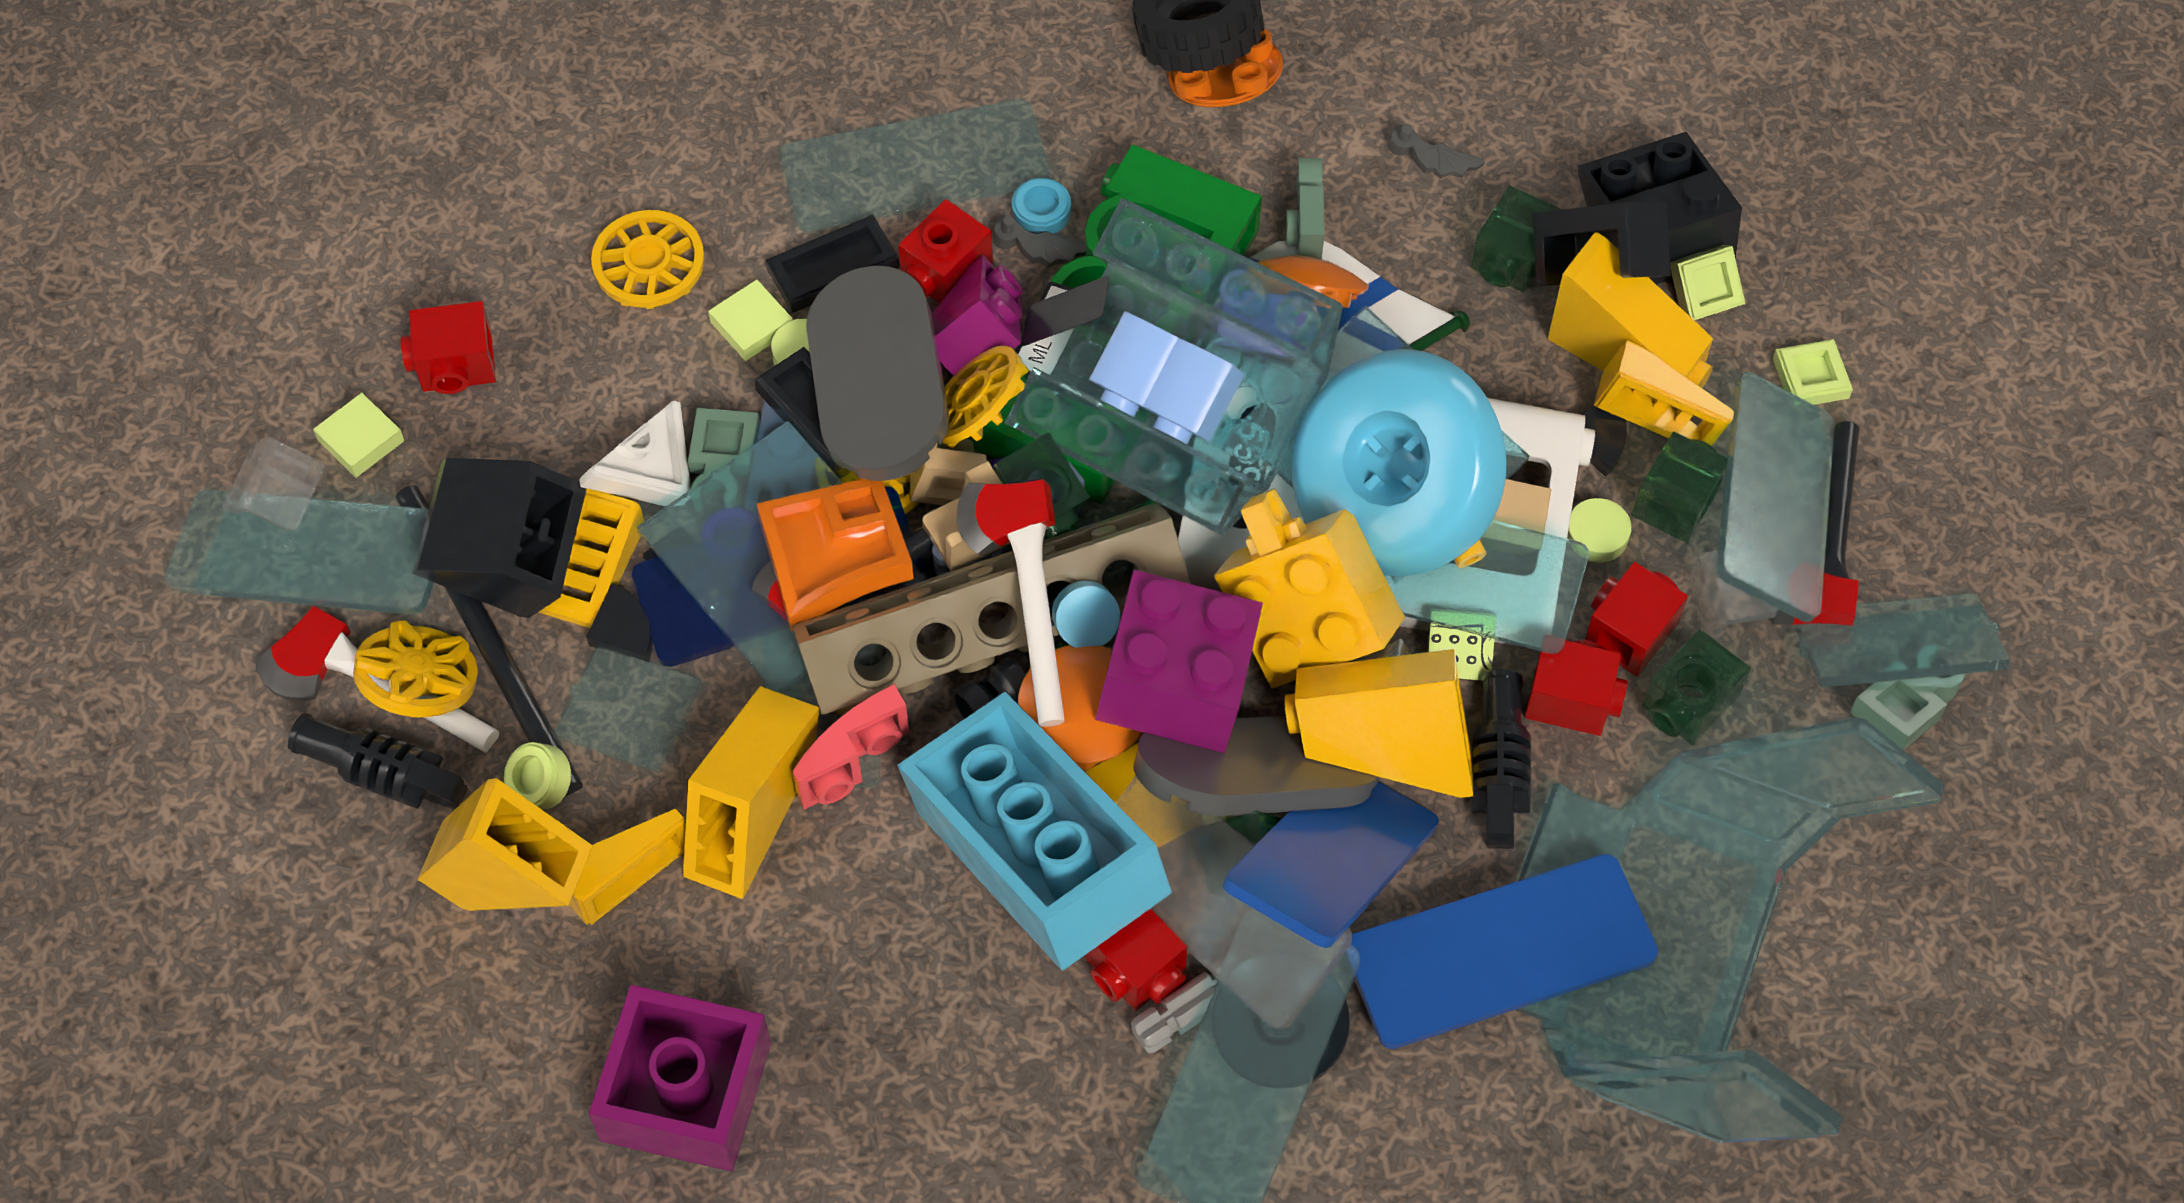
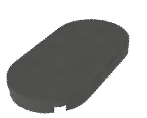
(877, 373)
(1258, 771)

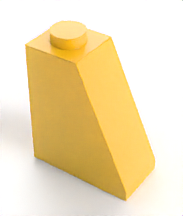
(1602, 310)
(1387, 719)
(745, 790)
(504, 854)

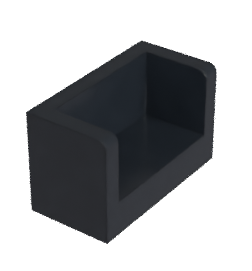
(1632, 227)

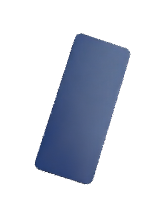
(1330, 863)
(1501, 951)

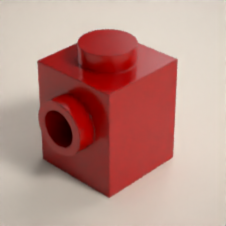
(944, 249)
(450, 347)
(1636, 615)
(1577, 687)
(1140, 962)

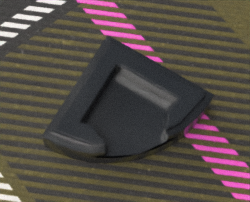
(1608, 440)
(621, 625)

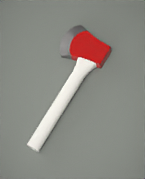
(1019, 515)
(320, 642)

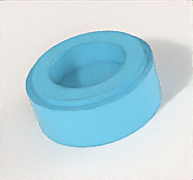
(1041, 206)
(1086, 614)

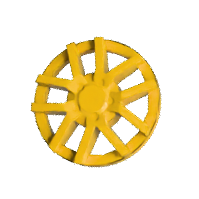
(648, 259)
(981, 391)

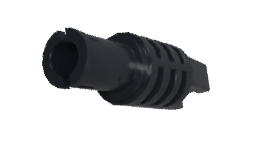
(1501, 758)
(378, 763)

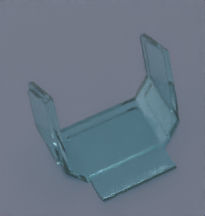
(1706, 868)

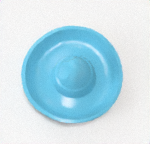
(1406, 453)

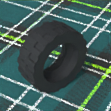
(1198, 42)

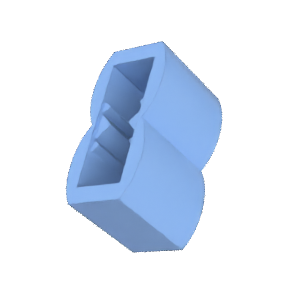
(1165, 377)

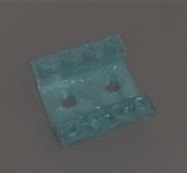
(1217, 301)

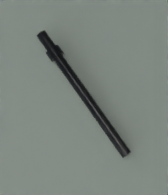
(498, 657)

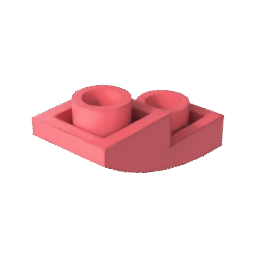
(832, 762)

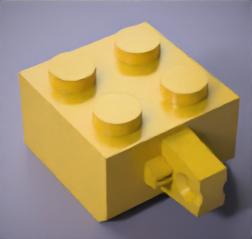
(1316, 587)

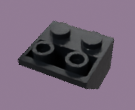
(1671, 170)
(500, 532)

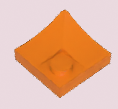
(833, 546)

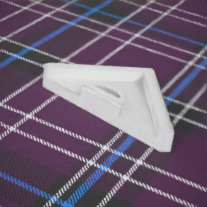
(648, 463)

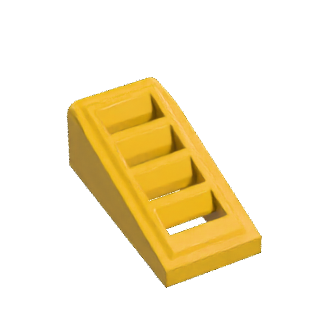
(1643, 388)
(607, 522)
(626, 863)

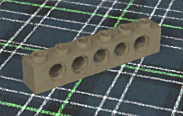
(958, 597)

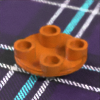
(1231, 83)
(1320, 276)
(1081, 685)

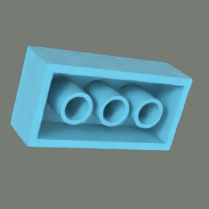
(1035, 830)

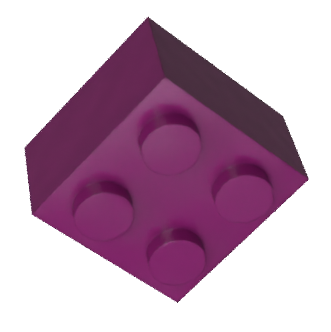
(1179, 661)
(681, 1078)

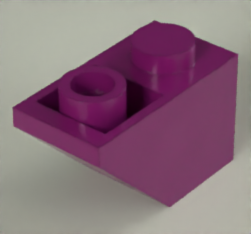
(978, 314)

